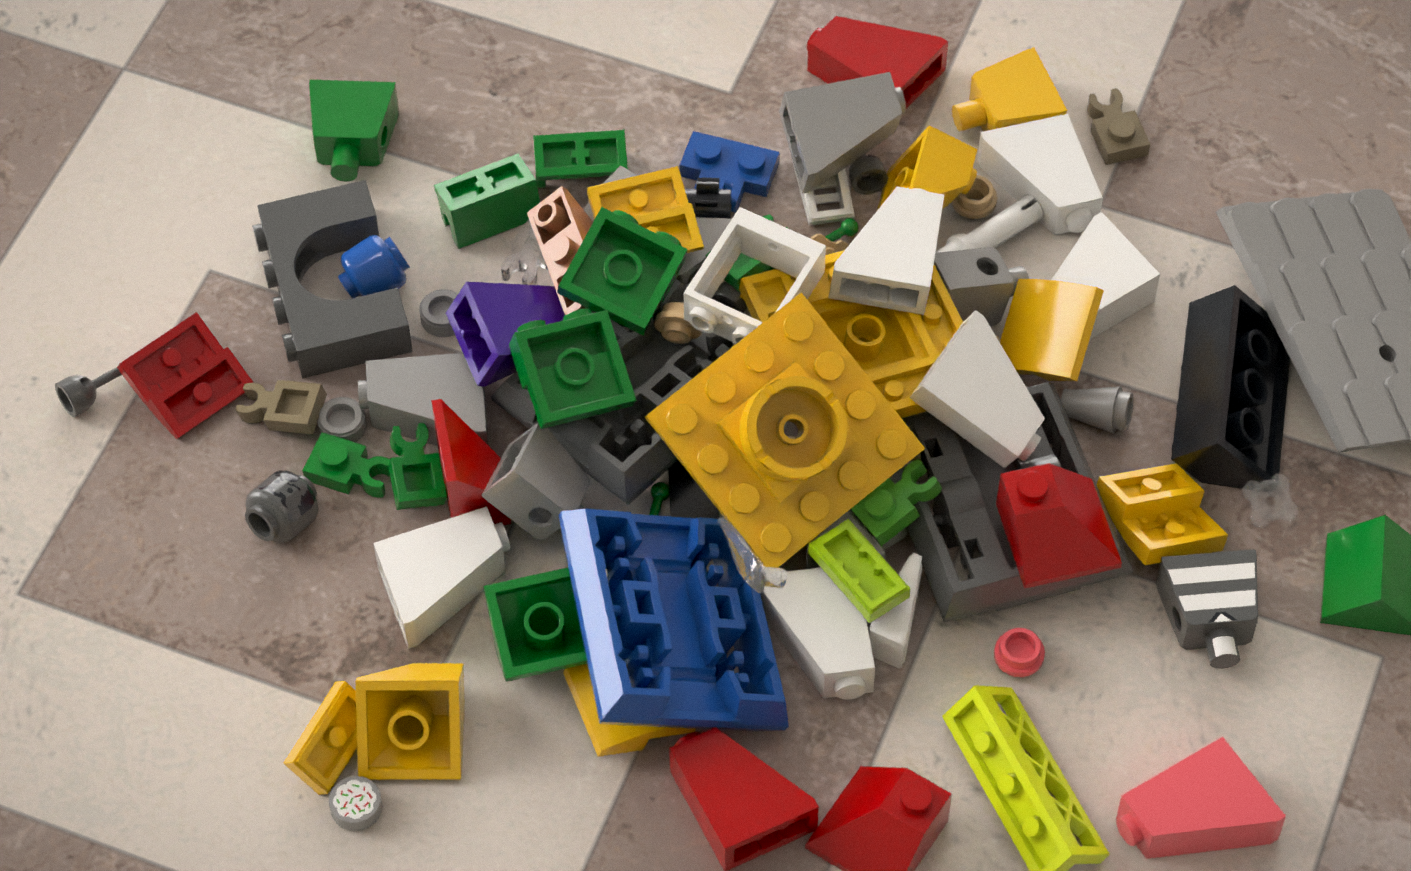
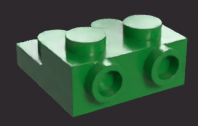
(623, 269)
(571, 367)

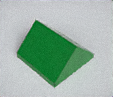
(1368, 577)
(535, 624)

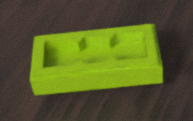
(859, 570)

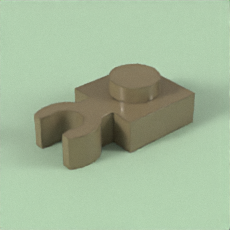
(1117, 133)
(288, 408)

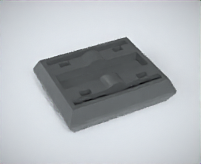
(621, 445)
(969, 514)

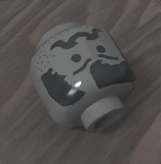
(281, 506)

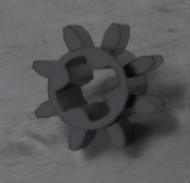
(709, 200)

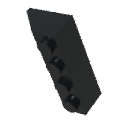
(1230, 392)

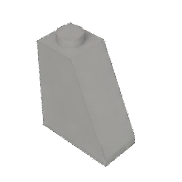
(838, 123)
(402, 391)

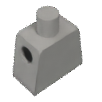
(978, 281)
(537, 482)

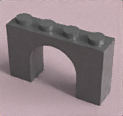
(324, 331)

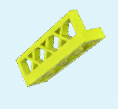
(1020, 783)

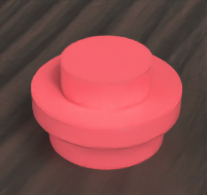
(1019, 652)

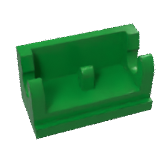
(578, 155)
(487, 200)

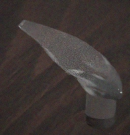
(748, 563)

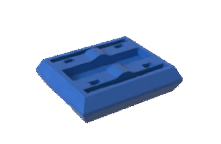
(670, 624)

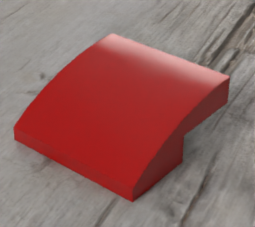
(185, 376)

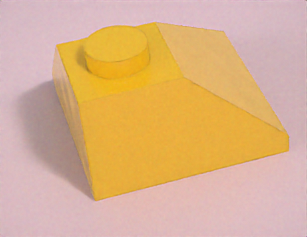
(933, 164)
(411, 722)

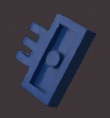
(737, 165)

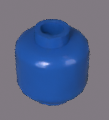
(373, 267)

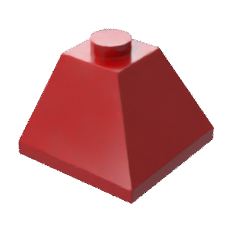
(465, 464)
(1054, 525)
(882, 821)

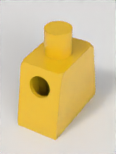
(1009, 94)

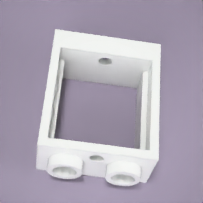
(764, 242)

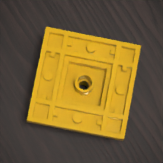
(886, 343)
(734, 444)

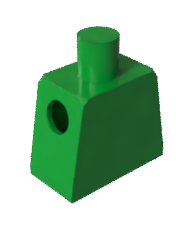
(352, 123)

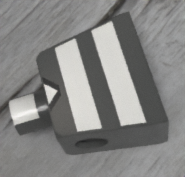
(1211, 601)

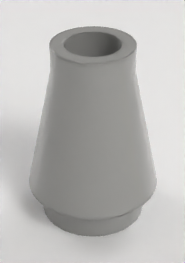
(1100, 407)

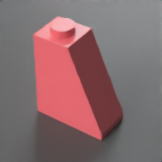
(1199, 807)

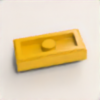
(327, 740)

